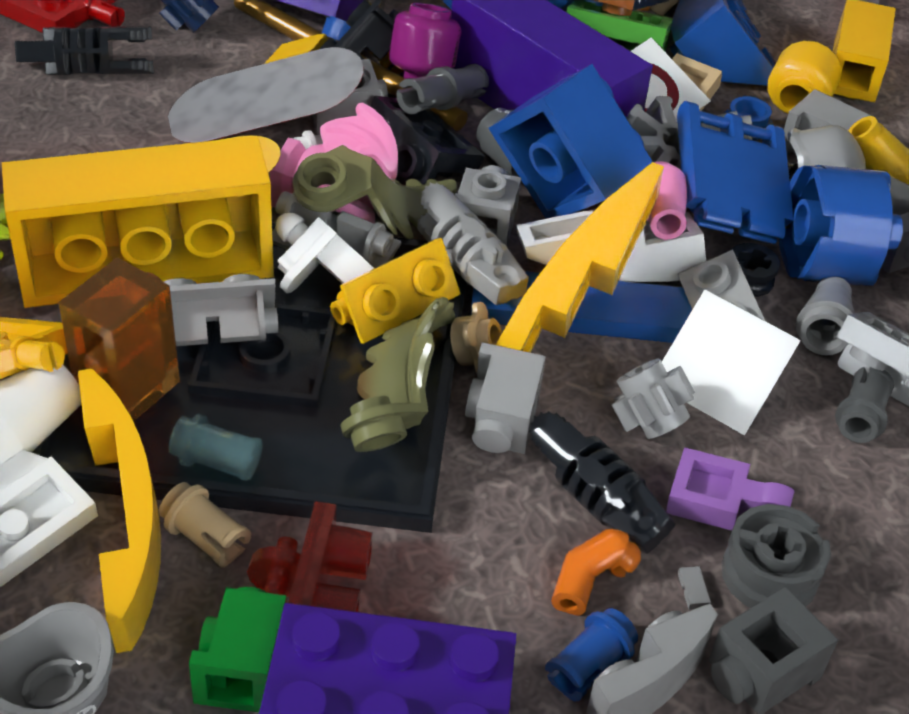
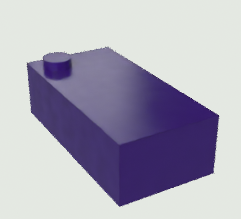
(537, 45)

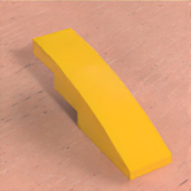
(589, 257)

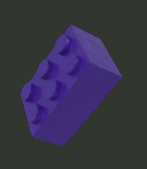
(385, 665)

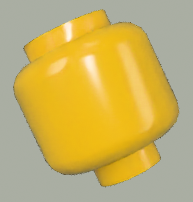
(800, 71)

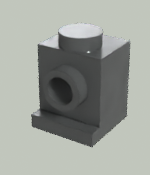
(770, 652)

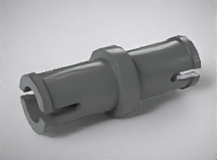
(442, 88)

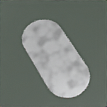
(265, 95)

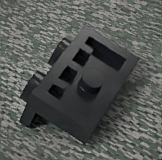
(426, 143)

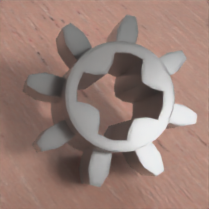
(653, 398)

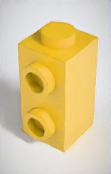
(863, 48)

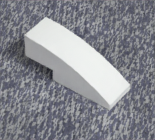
(650, 261)

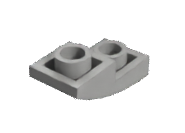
(665, 662)

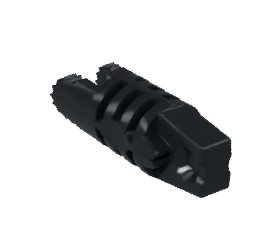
(85, 50)
(601, 481)

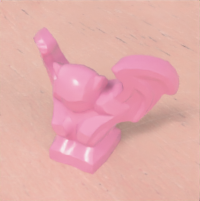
(364, 133)

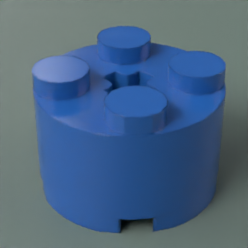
(840, 224)

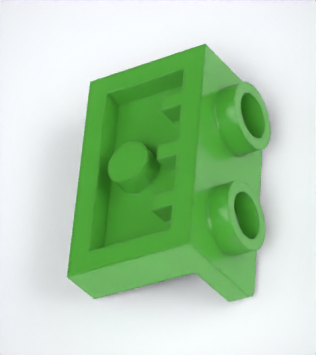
(623, 30)

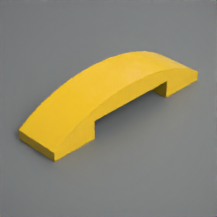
(130, 573)

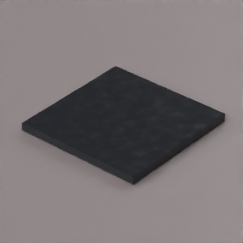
(293, 398)

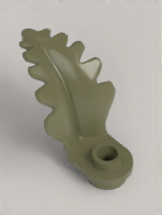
(355, 176)
(396, 381)

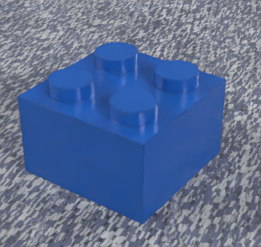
(571, 144)

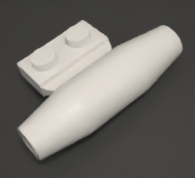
(37, 495)

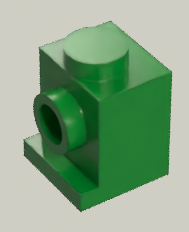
(236, 650)

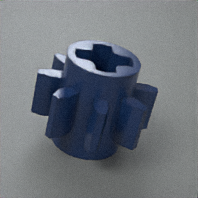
(188, 12)

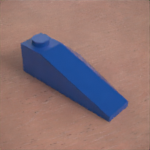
(722, 38)

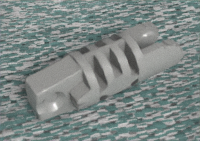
(471, 246)

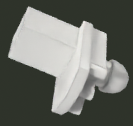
(313, 247)

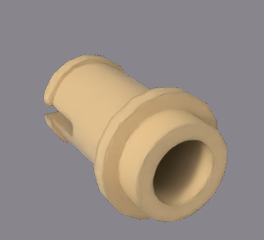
(190, 512)

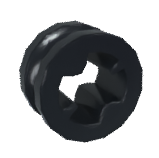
(763, 261)

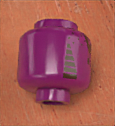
(424, 39)

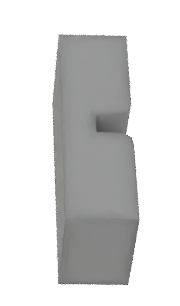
(694, 585)

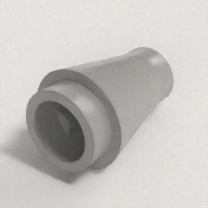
(824, 316)

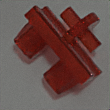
(325, 552)

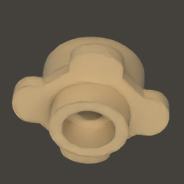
(469, 333)

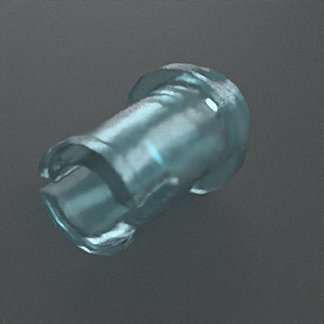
(214, 447)

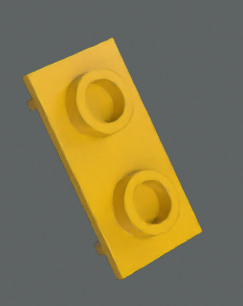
(396, 291)

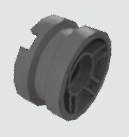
(779, 533)

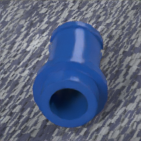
(606, 640)

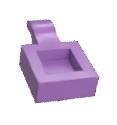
(718, 490)

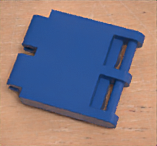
(734, 177)

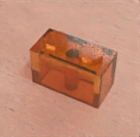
(123, 332)

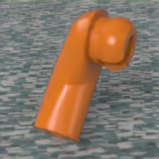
(588, 560)

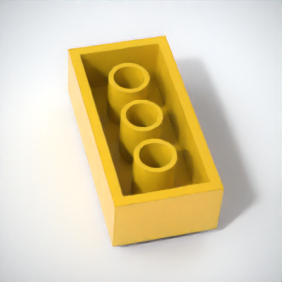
(162, 208)

